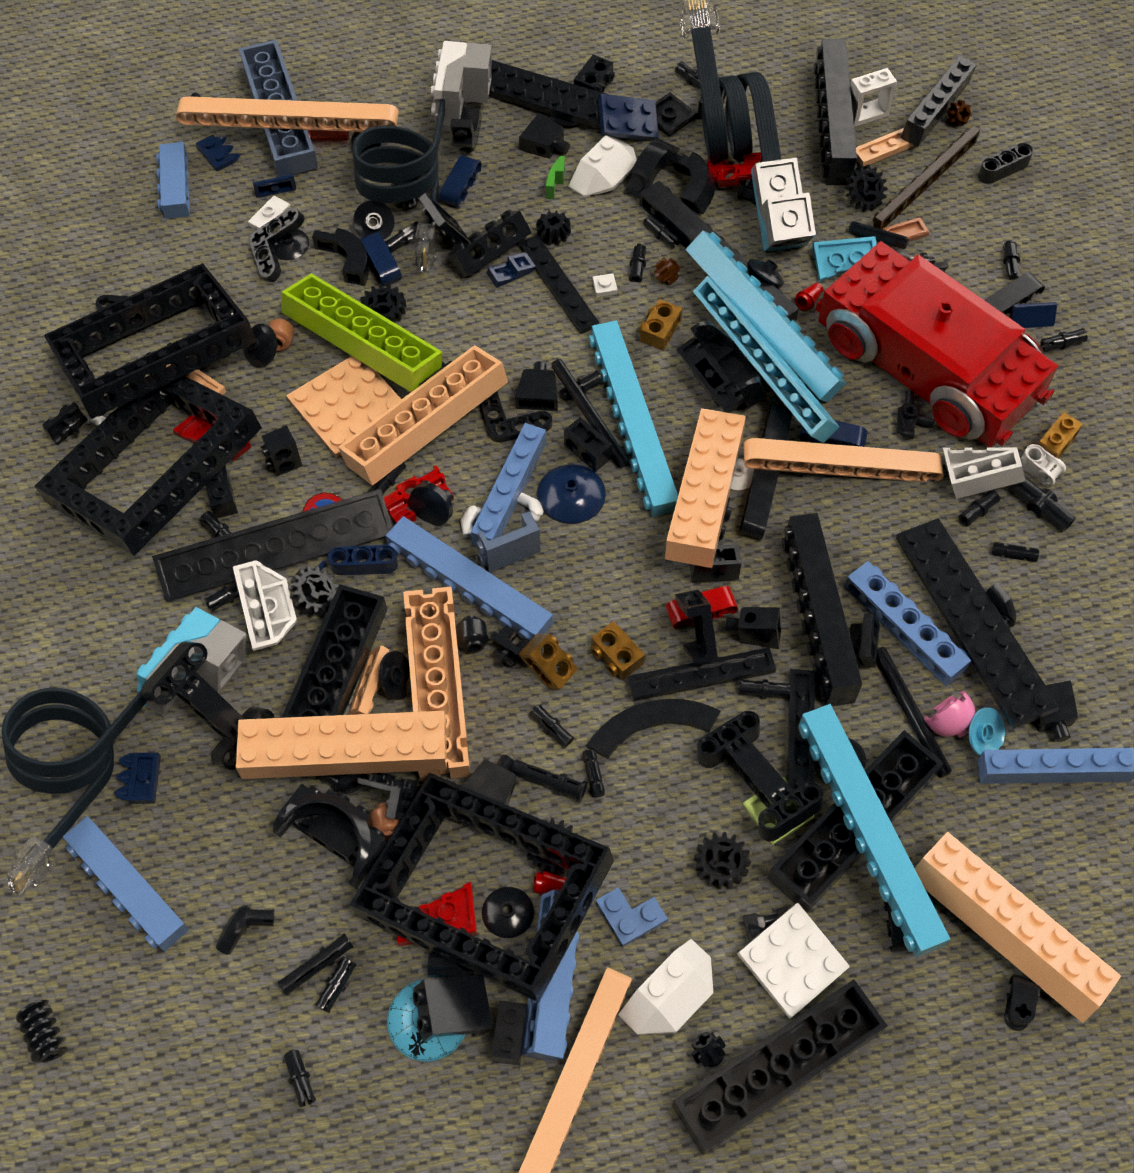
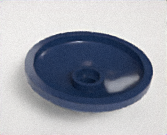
(575, 503)

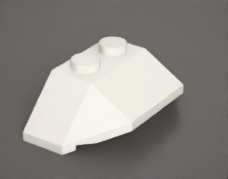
(603, 167)
(264, 603)
(671, 992)

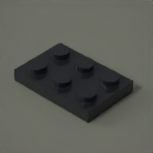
(443, 220)

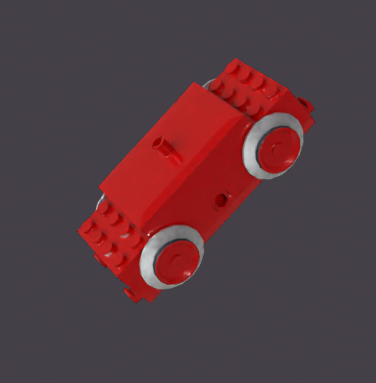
(954, 345)

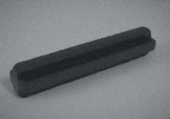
(881, 235)

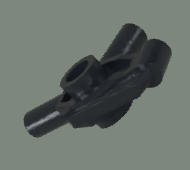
(909, 415)

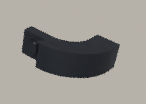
(467, 129)
(649, 164)
(702, 182)
(350, 247)

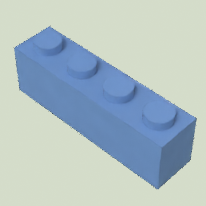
(173, 180)

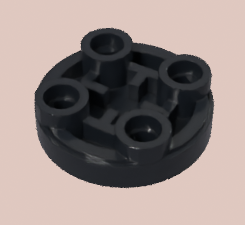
(431, 503)

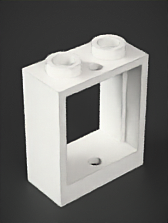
(866, 112)

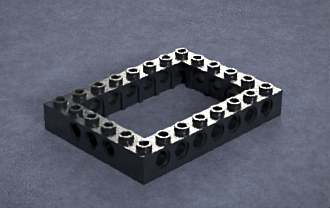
(225, 336)
(134, 528)
(440, 798)

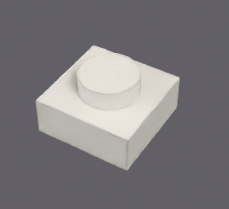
(604, 285)

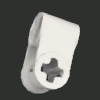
(1042, 465)

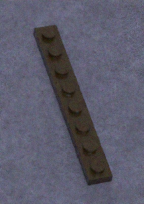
(927, 178)

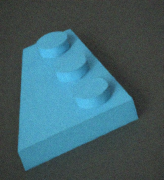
(839, 255)

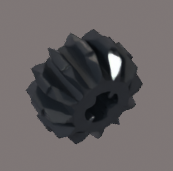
(553, 227)

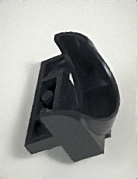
(721, 368)
(338, 827)

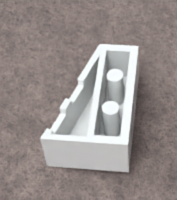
(983, 470)

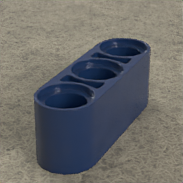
(459, 180)
(381, 259)
(846, 434)
(353, 554)

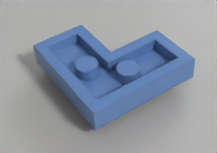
(630, 923)

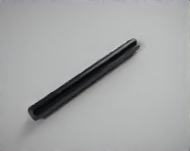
(588, 410)
(910, 708)

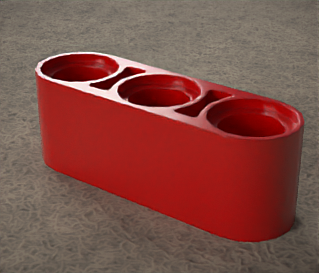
(721, 603)

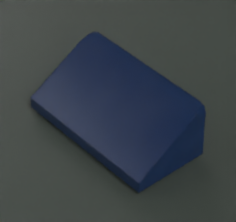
(274, 186)
(1034, 314)

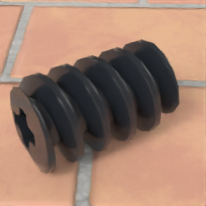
(38, 1032)

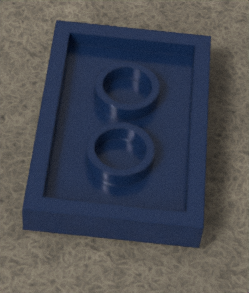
(628, 117)

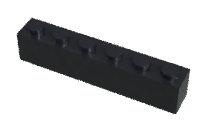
(938, 101)

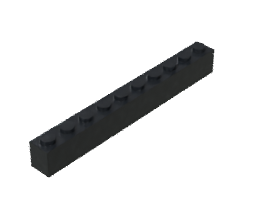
(687, 226)

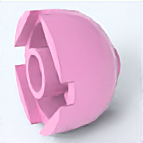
(952, 716)

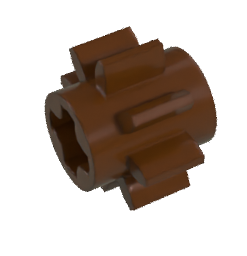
(959, 113)
(667, 270)

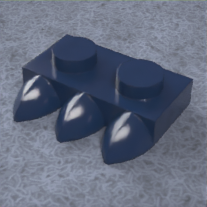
(217, 153)
(141, 778)

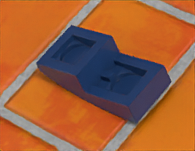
(513, 269)

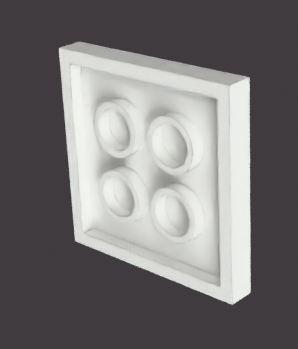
(793, 960)

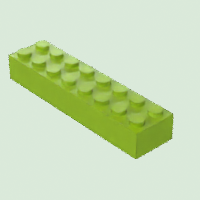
(361, 332)

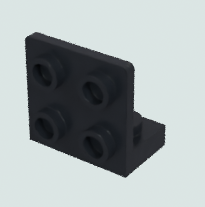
(401, 792)

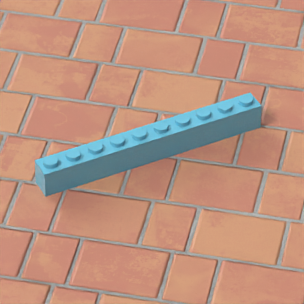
(766, 316)
(767, 362)
(634, 419)
(873, 832)

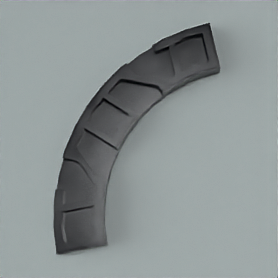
(649, 715)

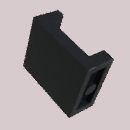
(697, 606)
(452, 1007)

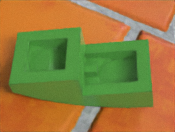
(555, 176)

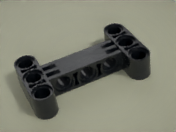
(200, 698)
(759, 775)

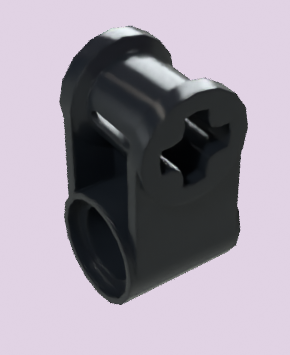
(1022, 998)

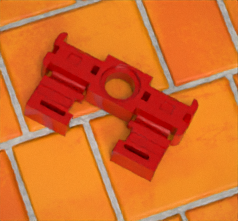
(740, 172)
(395, 500)

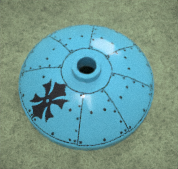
(404, 1033)

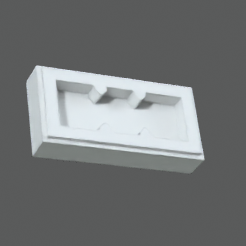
(269, 211)

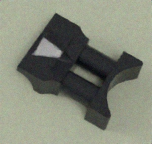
(757, 923)

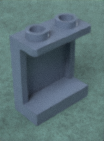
(511, 546)

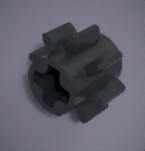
(708, 1049)

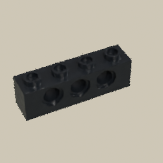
(516, 230)

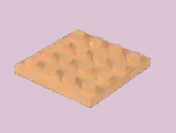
(343, 401)

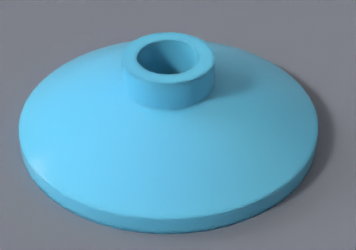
(986, 730)

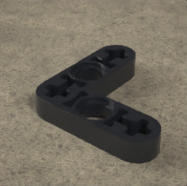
(264, 238)
(508, 425)

